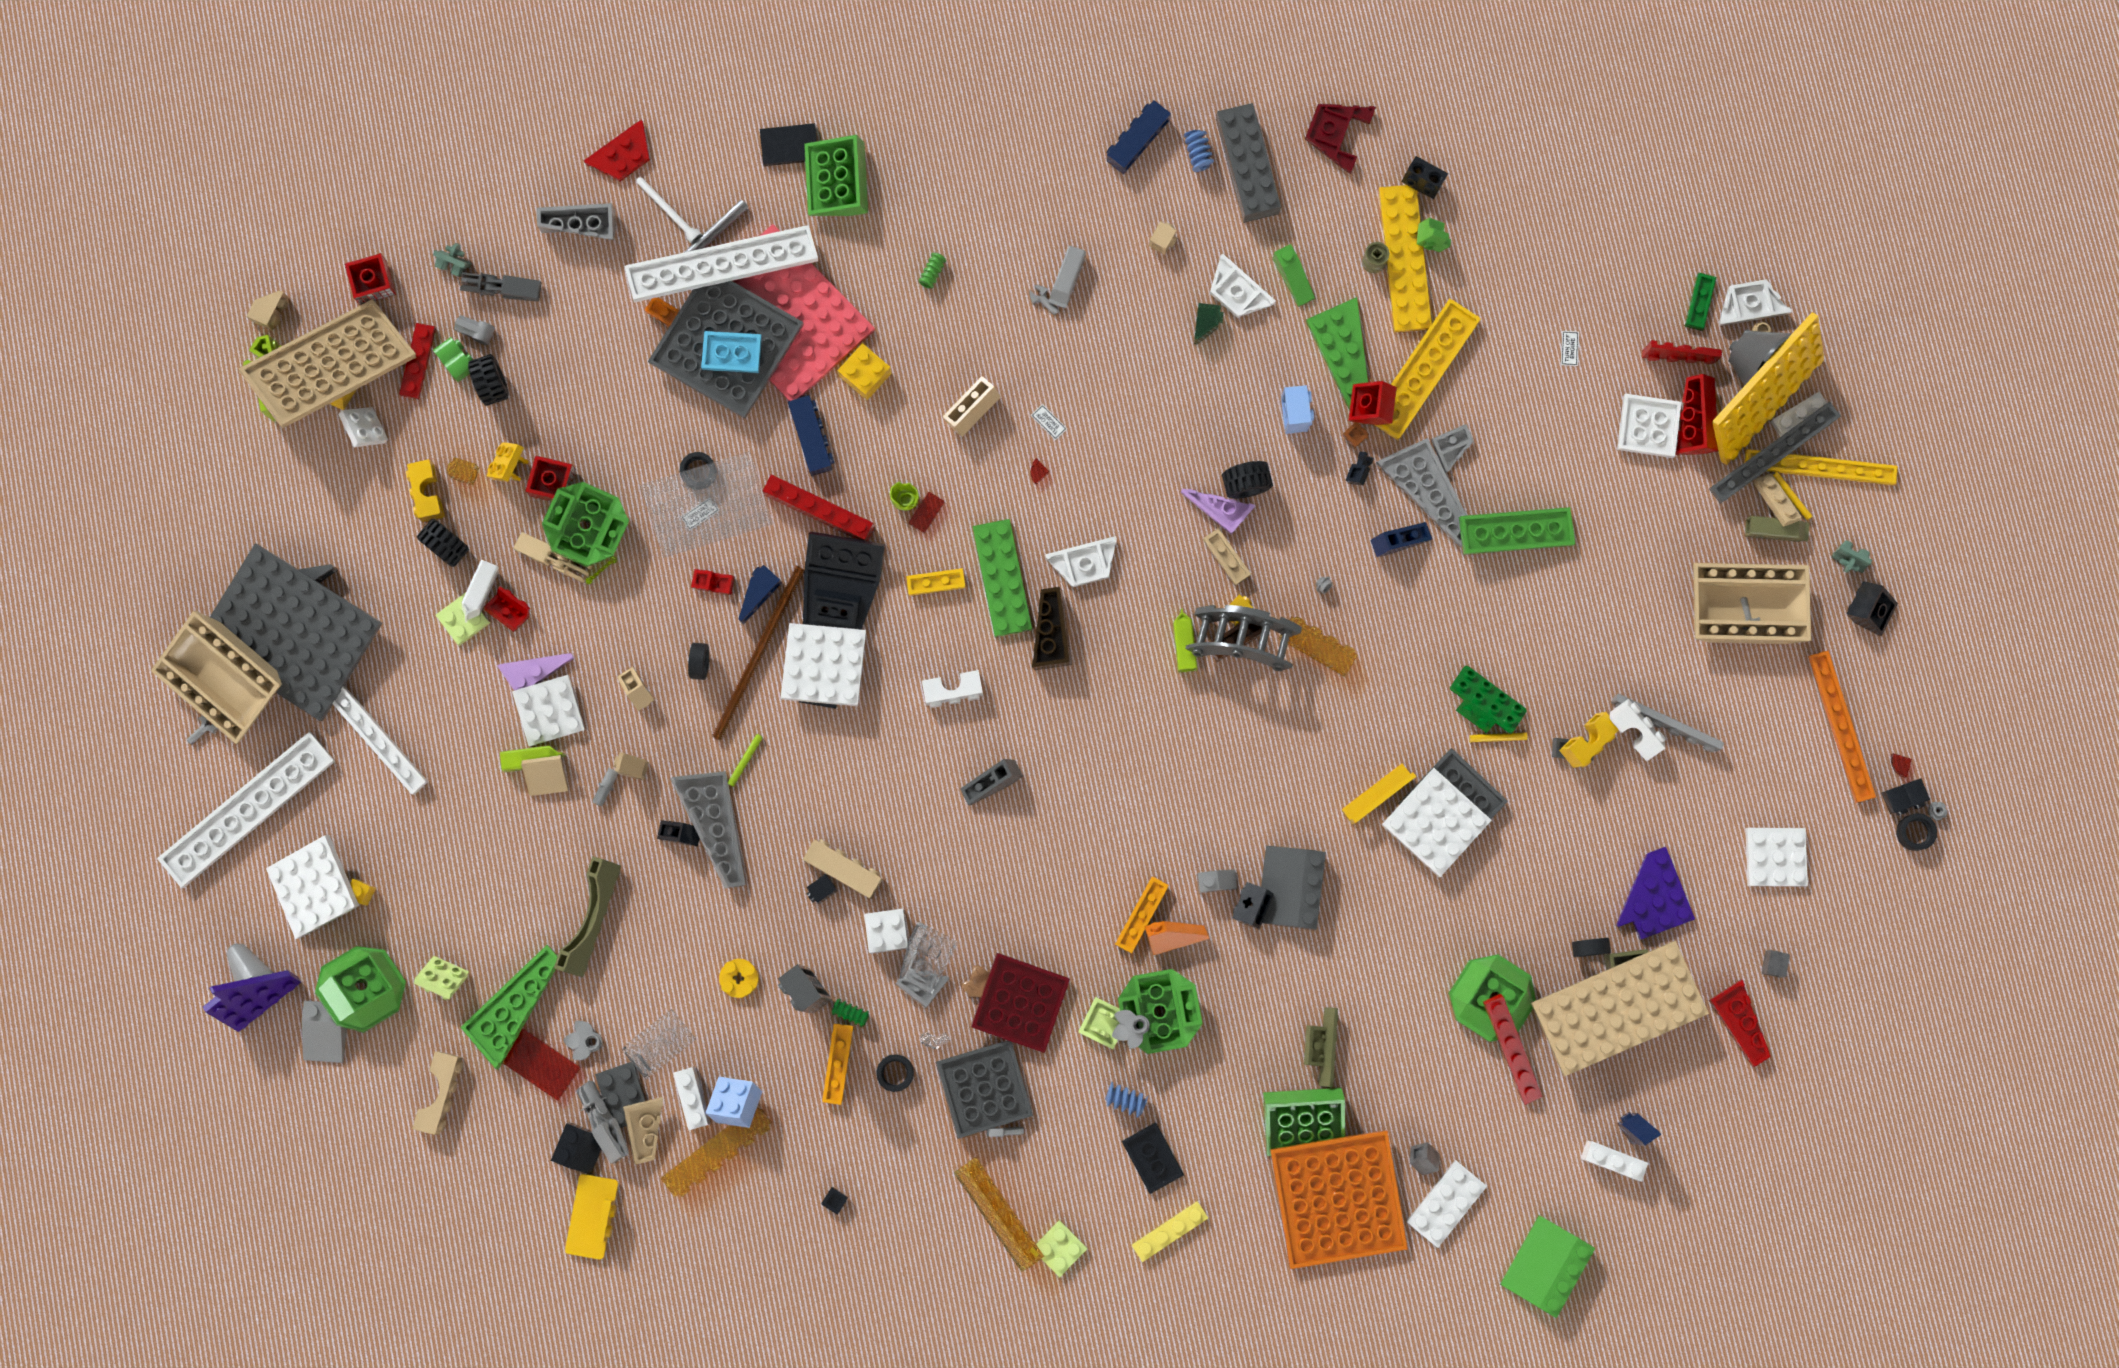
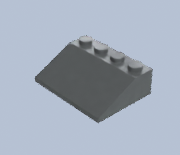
(1296, 882)

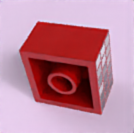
(370, 279)
(548, 476)

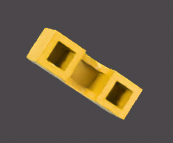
(420, 475)
(1600, 731)

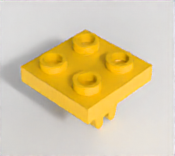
(505, 461)

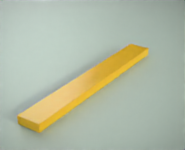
(1833, 468)

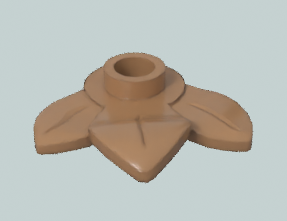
(975, 987)

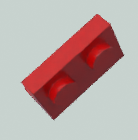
(508, 609)

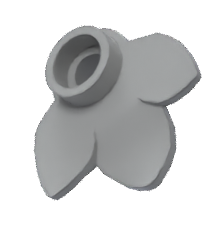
(1127, 1028)
(581, 1040)

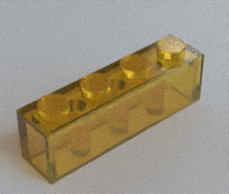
(1322, 648)

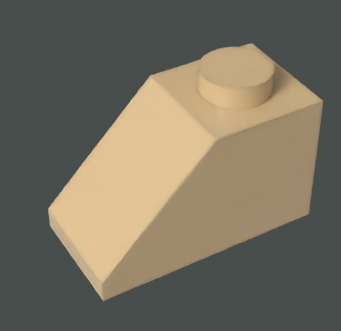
(635, 689)

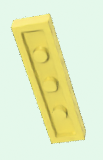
(1169, 1231)

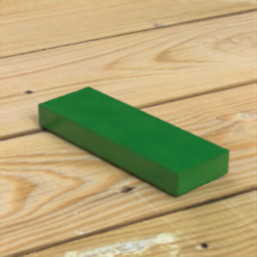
(1700, 301)

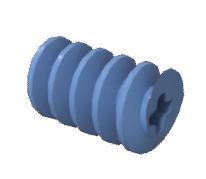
(1197, 150)
(1125, 1100)

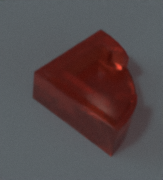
(1038, 471)
(1900, 764)

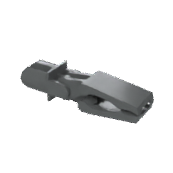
(511, 286)

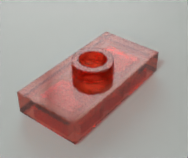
(926, 512)

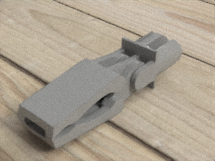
(604, 1126)

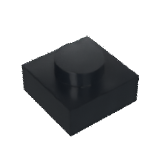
(834, 1200)

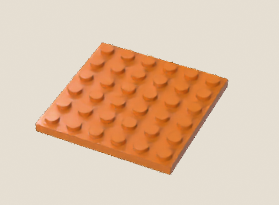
(1338, 1199)

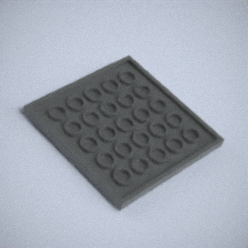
(731, 310)

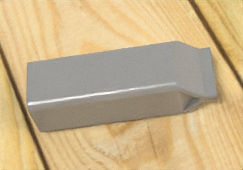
(1067, 276)

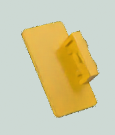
(592, 1216)

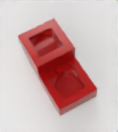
(712, 582)

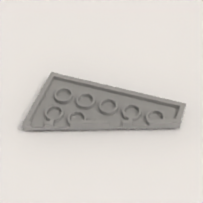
(1426, 483)
(711, 813)

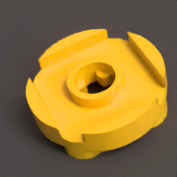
(747, 970)

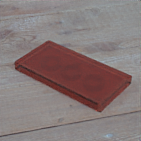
(541, 1064)

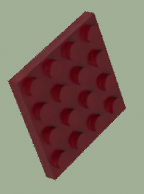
(1020, 1002)

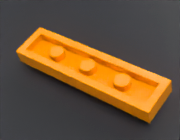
(1141, 914)
(837, 1064)

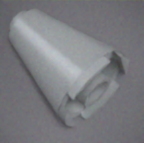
(245, 963)

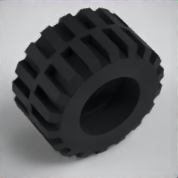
(488, 380)
(1247, 479)
(443, 542)

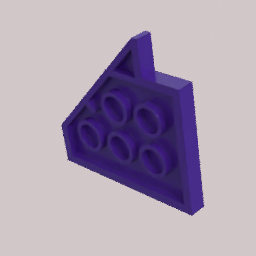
(1656, 897)
(246, 999)

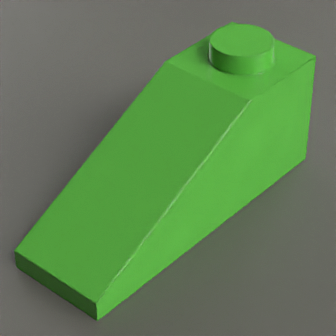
(1293, 275)

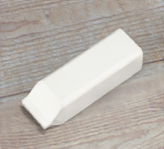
(479, 589)

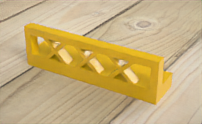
(1377, 793)

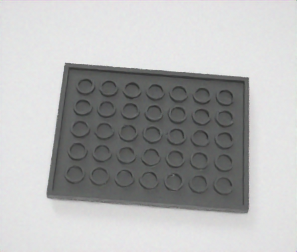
(296, 628)

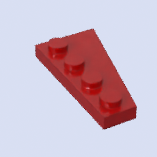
(1684, 352)

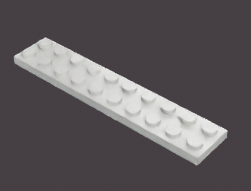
(721, 263)
(246, 810)

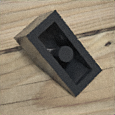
(678, 833)

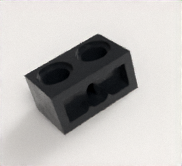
(1424, 177)

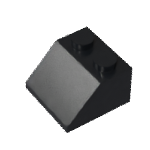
(1872, 607)
(577, 1149)

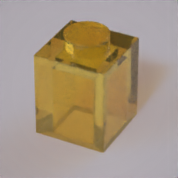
(462, 471)

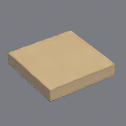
(544, 775)

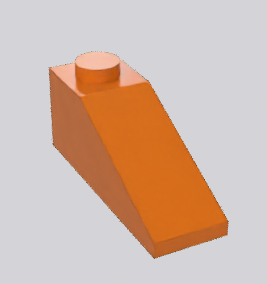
(1168, 935)

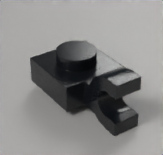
(1358, 472)

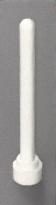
(691, 233)

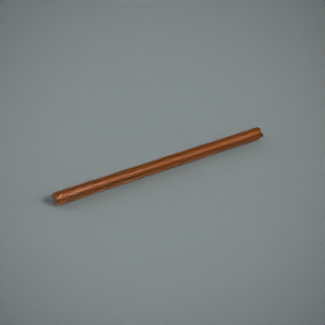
(750, 668)

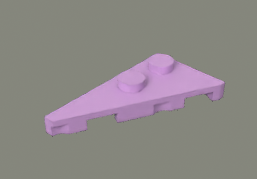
(1223, 511)
(532, 671)

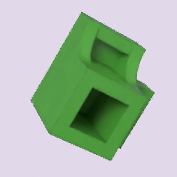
(1432, 235)

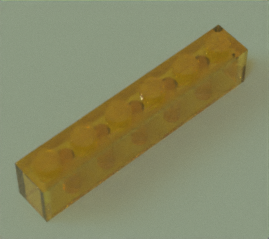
(713, 1152)
(998, 1214)

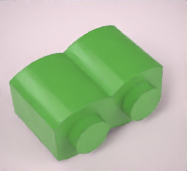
(453, 358)

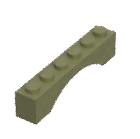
(576, 954)

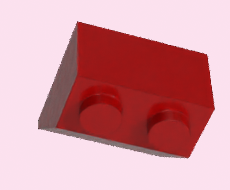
(1372, 403)

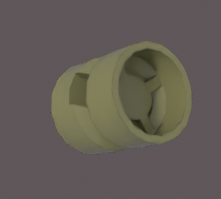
(1372, 260)

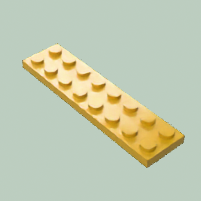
(1406, 259)
(1429, 364)

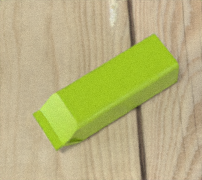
(1184, 636)
(512, 759)

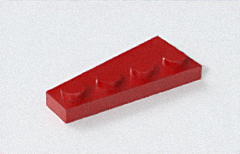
(1738, 1016)

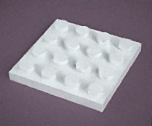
(823, 664)
(1436, 822)
(312, 886)

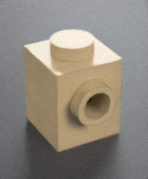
(1163, 237)

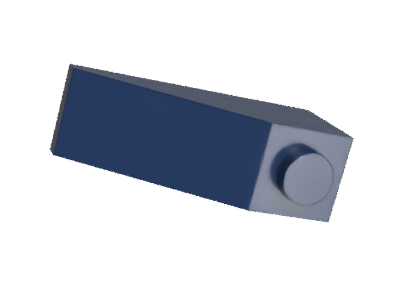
(1400, 539)
(760, 588)
(1637, 1129)

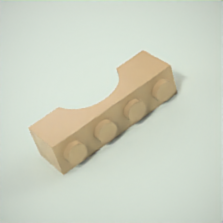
(445, 1068)

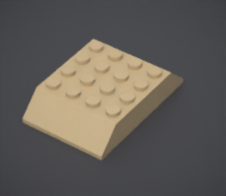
(1773, 593)
(218, 675)

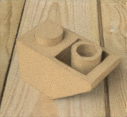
(267, 309)
(631, 766)

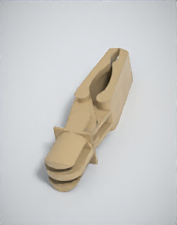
(542, 553)

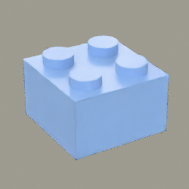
(1296, 409)
(734, 1102)

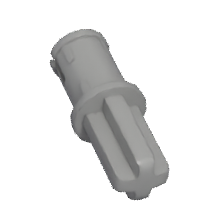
(605, 787)

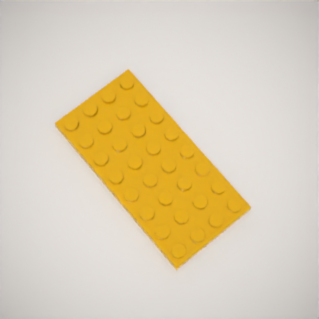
(1769, 389)

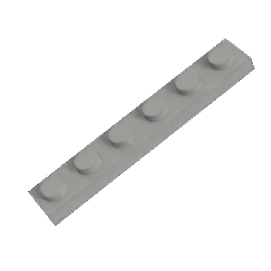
(1674, 727)

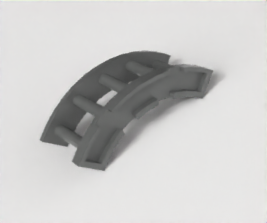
(1246, 616)

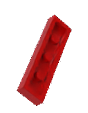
(416, 368)

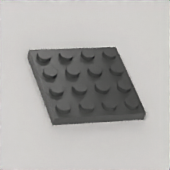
(1469, 783)
(983, 1089)

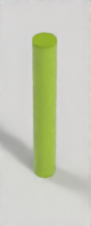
(745, 759)

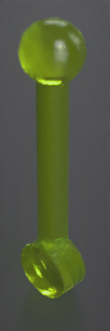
(589, 580)

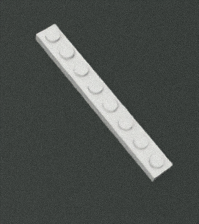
(379, 741)

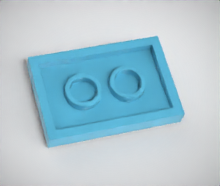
(731, 352)

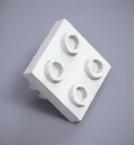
(363, 427)

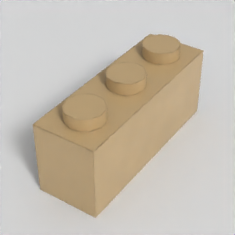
(971, 406)

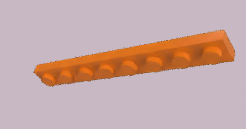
(1842, 726)

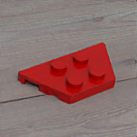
(622, 154)

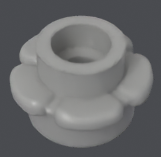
(1323, 584)
(1934, 814)

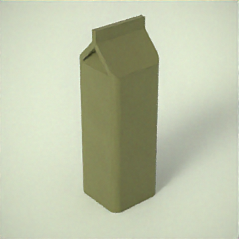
(1772, 529)

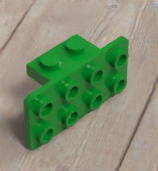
(1485, 703)

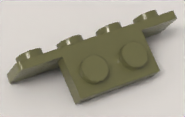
(1321, 1046)

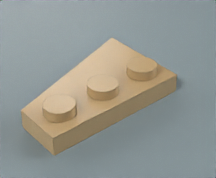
(642, 1127)

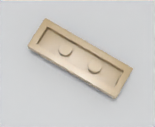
(1777, 500)
(1226, 557)

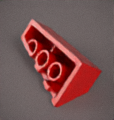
(1699, 411)

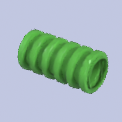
(932, 270)

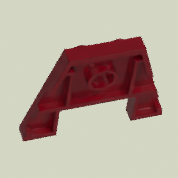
(1329, 129)

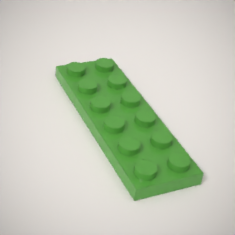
(1516, 530)
(1002, 578)

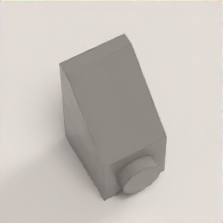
(1216, 881)

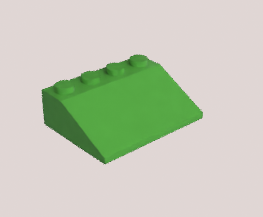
(836, 177)
(1303, 1116)
(1547, 1266)

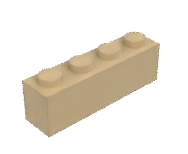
(842, 869)

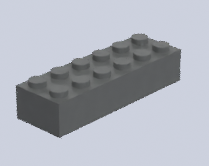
(1248, 162)
(804, 989)

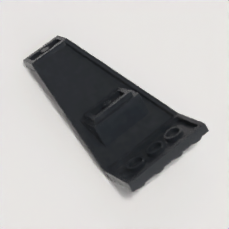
(840, 576)

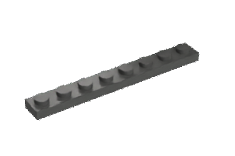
(1774, 452)

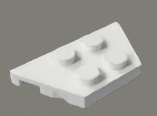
(1237, 290)
(1751, 302)
(1084, 562)

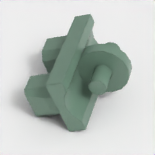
(444, 258)
(1851, 559)

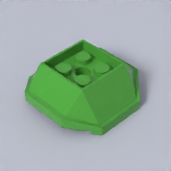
(588, 504)
(1478, 981)
(1178, 999)
(355, 1007)

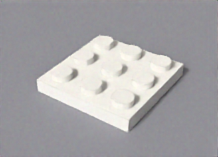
(1649, 425)
(548, 710)
(1776, 857)

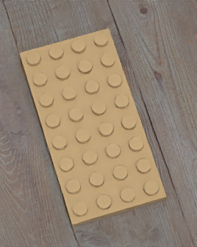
(327, 363)
(1619, 1008)

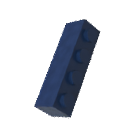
(1138, 137)
(810, 435)

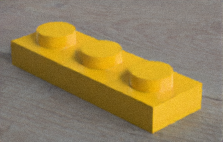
(935, 582)

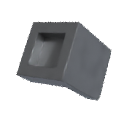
(1775, 963)
(1424, 1158)

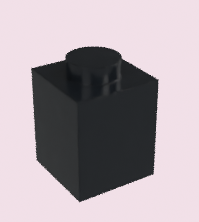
(821, 889)

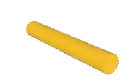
(1792, 496)
(1498, 737)

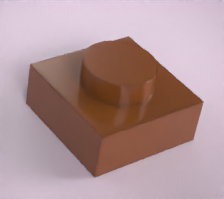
(1355, 434)

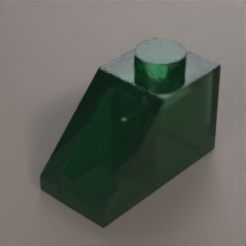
(1207, 321)

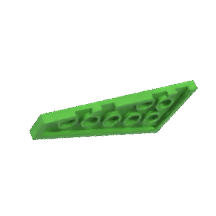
(1341, 345)
(504, 1015)

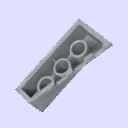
(587, 220)

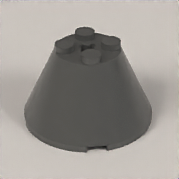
(1753, 351)

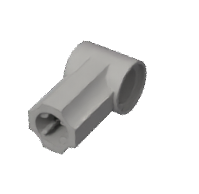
(479, 331)

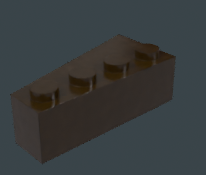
(1052, 637)

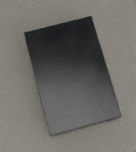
(786, 143)
(1152, 1158)

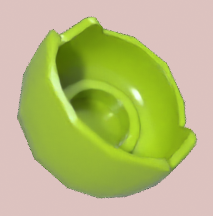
(904, 496)

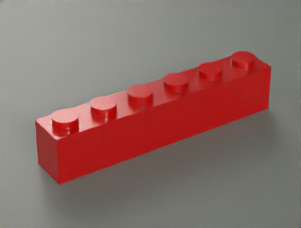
(818, 508)

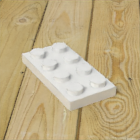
(1446, 1204)

